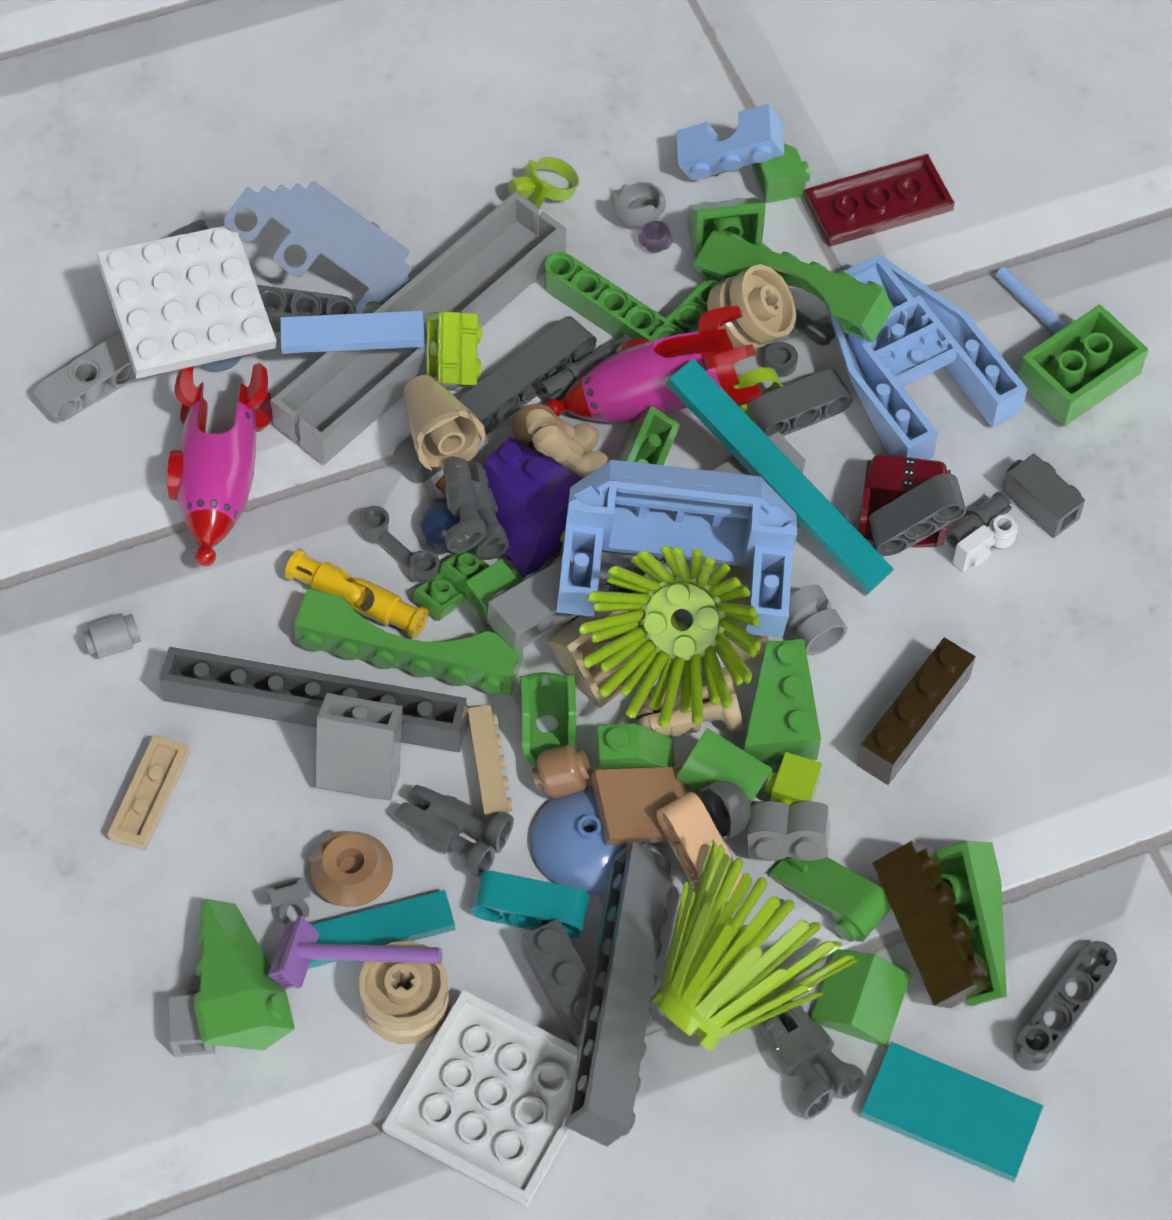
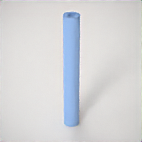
(1030, 300)

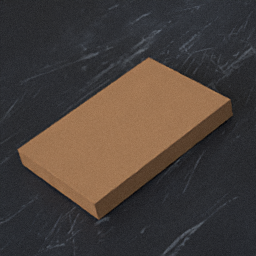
(630, 801)

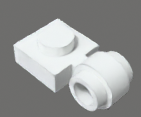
(976, 547)

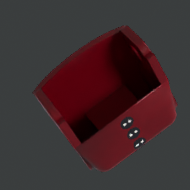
(890, 478)

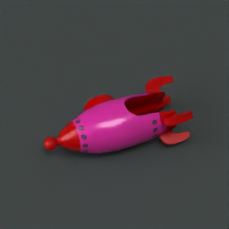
(636, 375)
(215, 471)

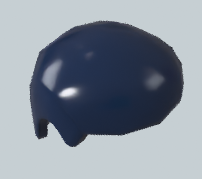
(436, 522)

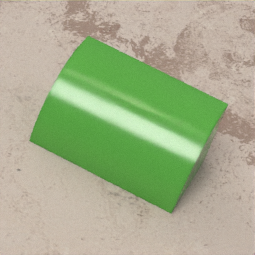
(719, 760)

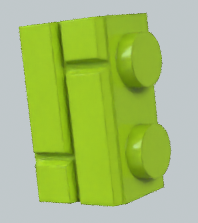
(453, 348)

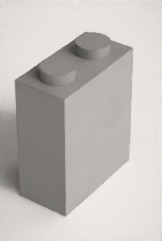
(358, 746)

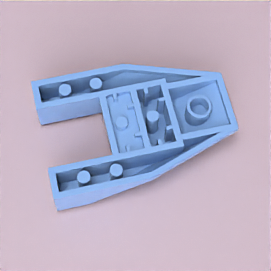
(915, 341)

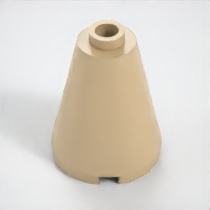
(440, 423)

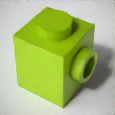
(795, 780)

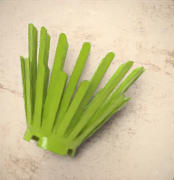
(667, 644)
(716, 964)

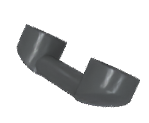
(374, 527)

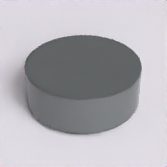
(781, 358)

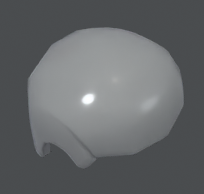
(639, 204)

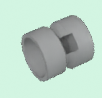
(815, 620)

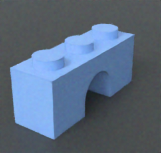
(754, 141)

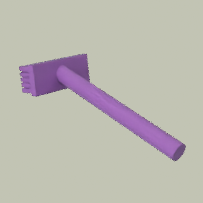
(300, 947)

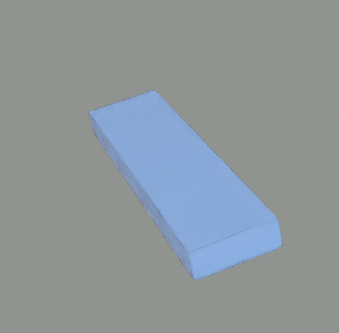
(352, 332)

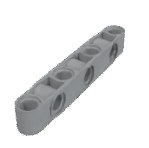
(66, 393)

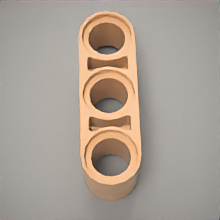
(690, 835)

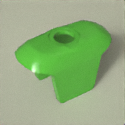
(547, 695)

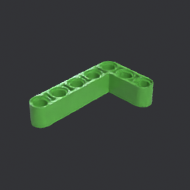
(616, 309)

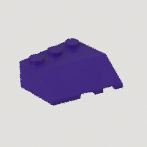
(530, 502)

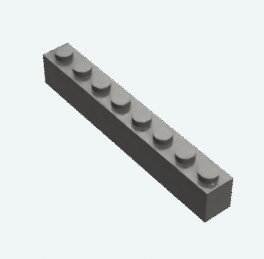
(298, 694)
(620, 996)

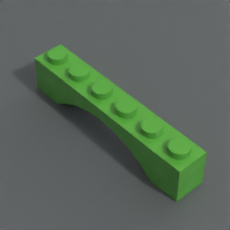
(854, 305)
(480, 661)

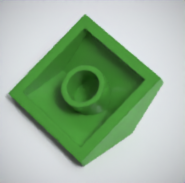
(862, 998)

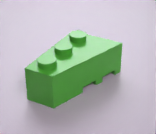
(784, 706)

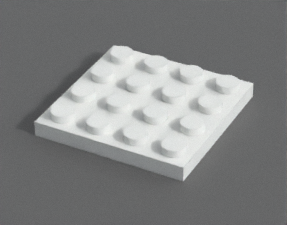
(185, 301)
(489, 1098)

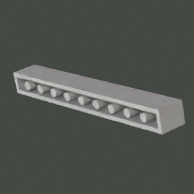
(531, 606)

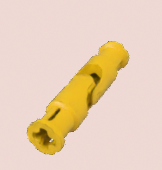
(331, 579)

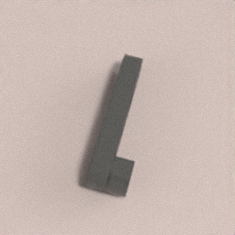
(1068, 1007)

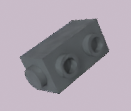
(1043, 494)

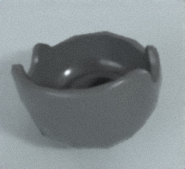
(727, 807)

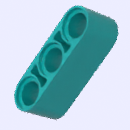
(529, 902)

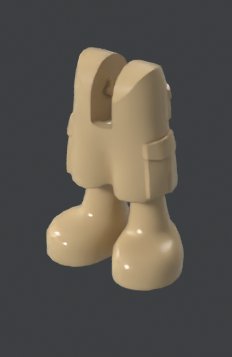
(566, 444)
(682, 722)

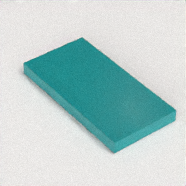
(952, 1111)

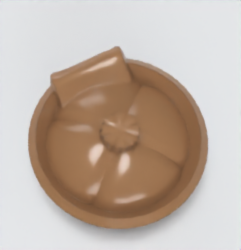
(351, 868)

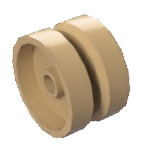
(764, 303)
(404, 999)

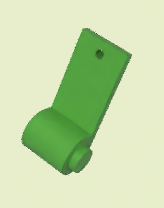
(853, 900)

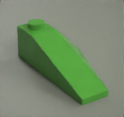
(976, 881)
(236, 995)

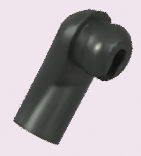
(813, 330)

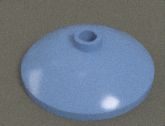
(566, 851)

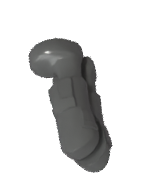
(475, 506)
(443, 817)
(809, 1044)

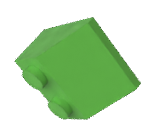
(738, 216)

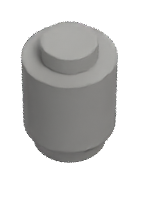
(111, 635)

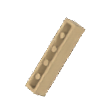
(488, 761)

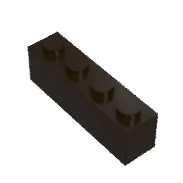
(915, 711)
(932, 924)

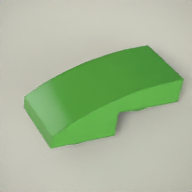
(448, 588)

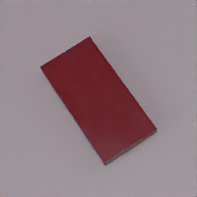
(878, 200)

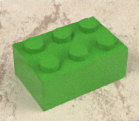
(1082, 365)

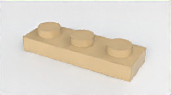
(149, 792)

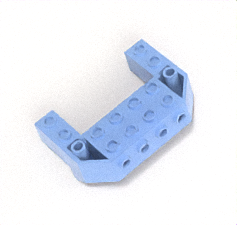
(656, 506)

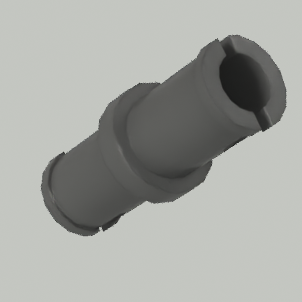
(978, 516)

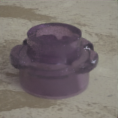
(655, 230)

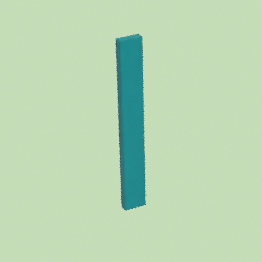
(766, 460)

